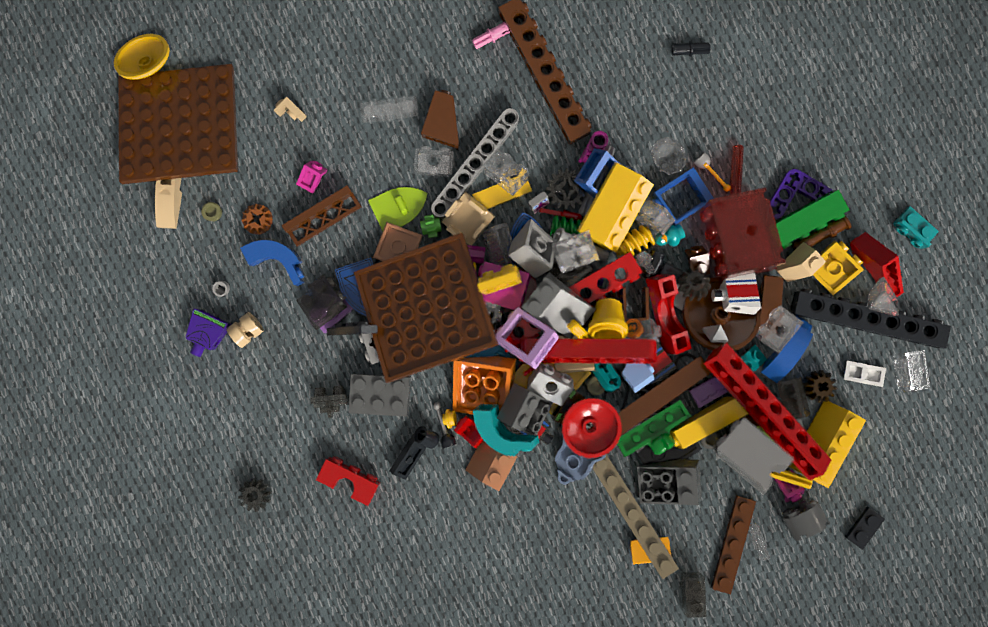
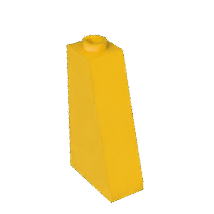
(707, 422)

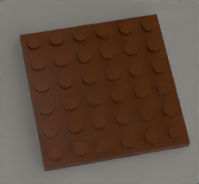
(177, 124)
(425, 308)

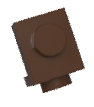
(698, 258)

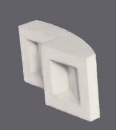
(864, 373)

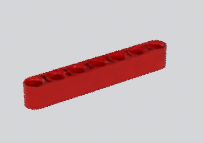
(597, 351)

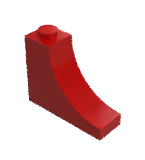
(878, 261)

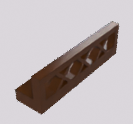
(318, 209)

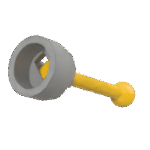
(703, 162)

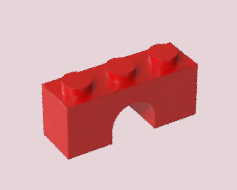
(364, 485)

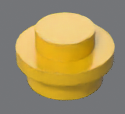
(449, 418)

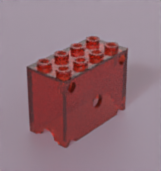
(742, 234)

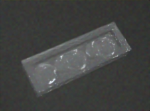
(389, 109)

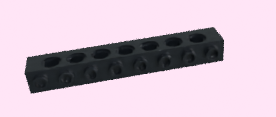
(937, 331)

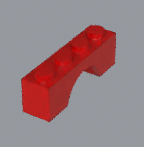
(662, 295)

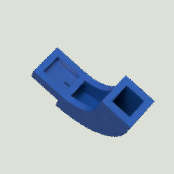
(265, 249)
(780, 364)

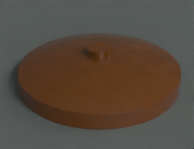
(738, 327)

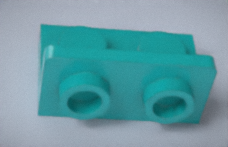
(915, 228)

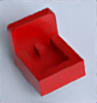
(467, 429)

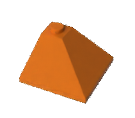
(481, 382)

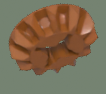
(265, 220)

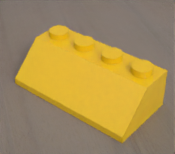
(615, 207)
(835, 433)

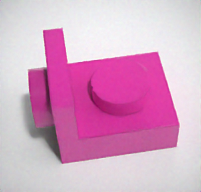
(311, 176)
(790, 491)

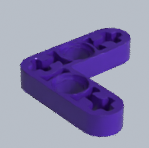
(798, 186)

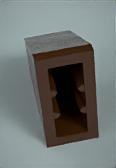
(441, 120)

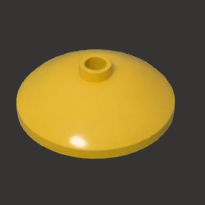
(141, 56)

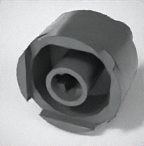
(805, 520)

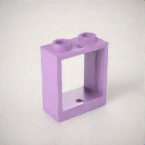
(540, 349)

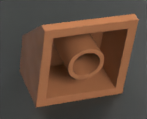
(490, 466)

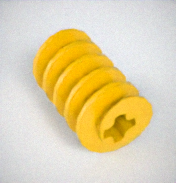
(635, 241)

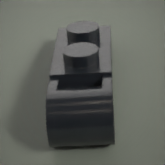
(414, 448)

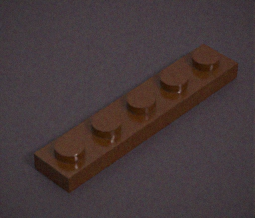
(733, 544)

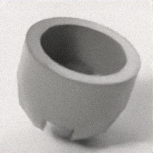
(218, 291)

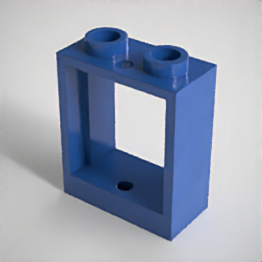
(592, 169)
(697, 185)

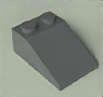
(557, 305)

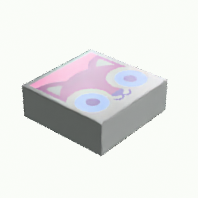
(538, 202)

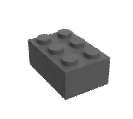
(374, 396)

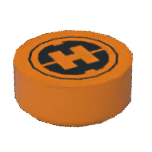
(635, 328)

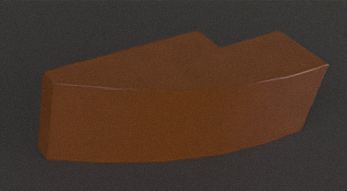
(770, 296)

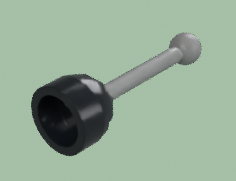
(447, 439)

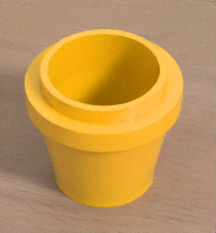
(608, 320)

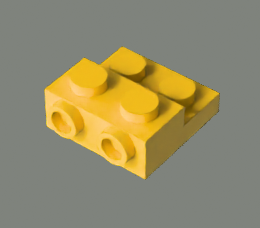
(838, 268)
(499, 280)

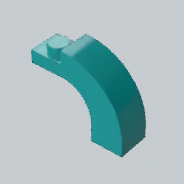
(497, 435)

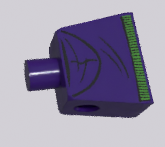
(205, 331)

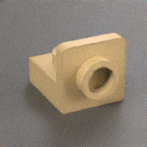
(285, 104)

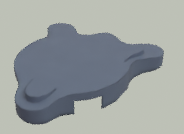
(573, 466)

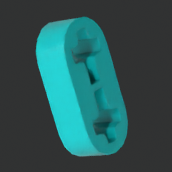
(605, 375)

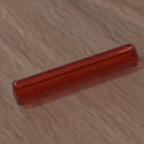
(736, 169)

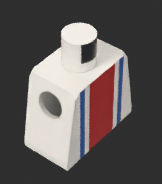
(738, 294)

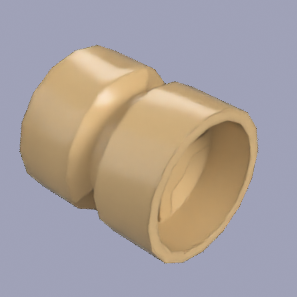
(245, 329)

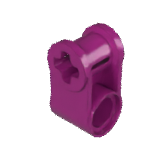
(591, 145)

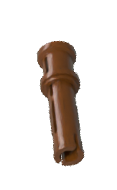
(830, 230)

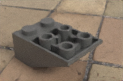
(670, 482)

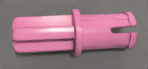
(491, 35)

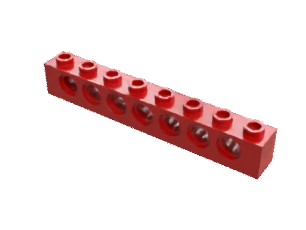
(626, 262)
(767, 411)

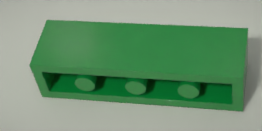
(811, 217)

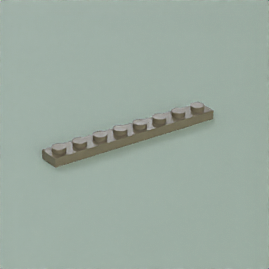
(635, 517)

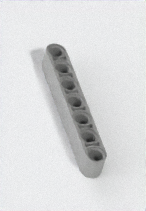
(479, 155)

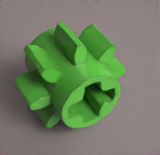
(431, 226)

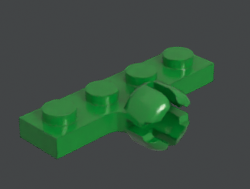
(654, 431)

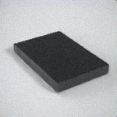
(647, 455)

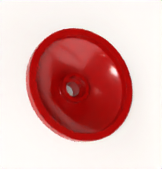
(600, 437)

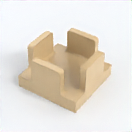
(467, 217)

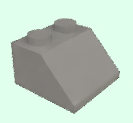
(532, 249)

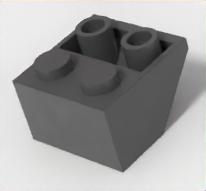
(524, 410)

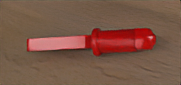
(567, 214)

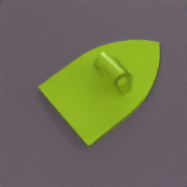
(398, 206)

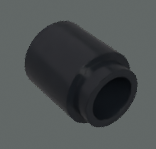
(657, 263)

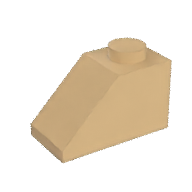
(801, 263)

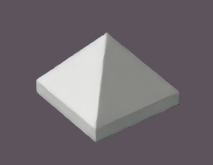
(715, 333)

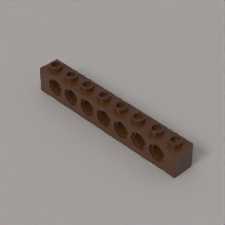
(516, 9)

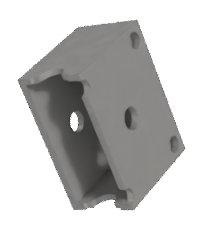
(752, 455)

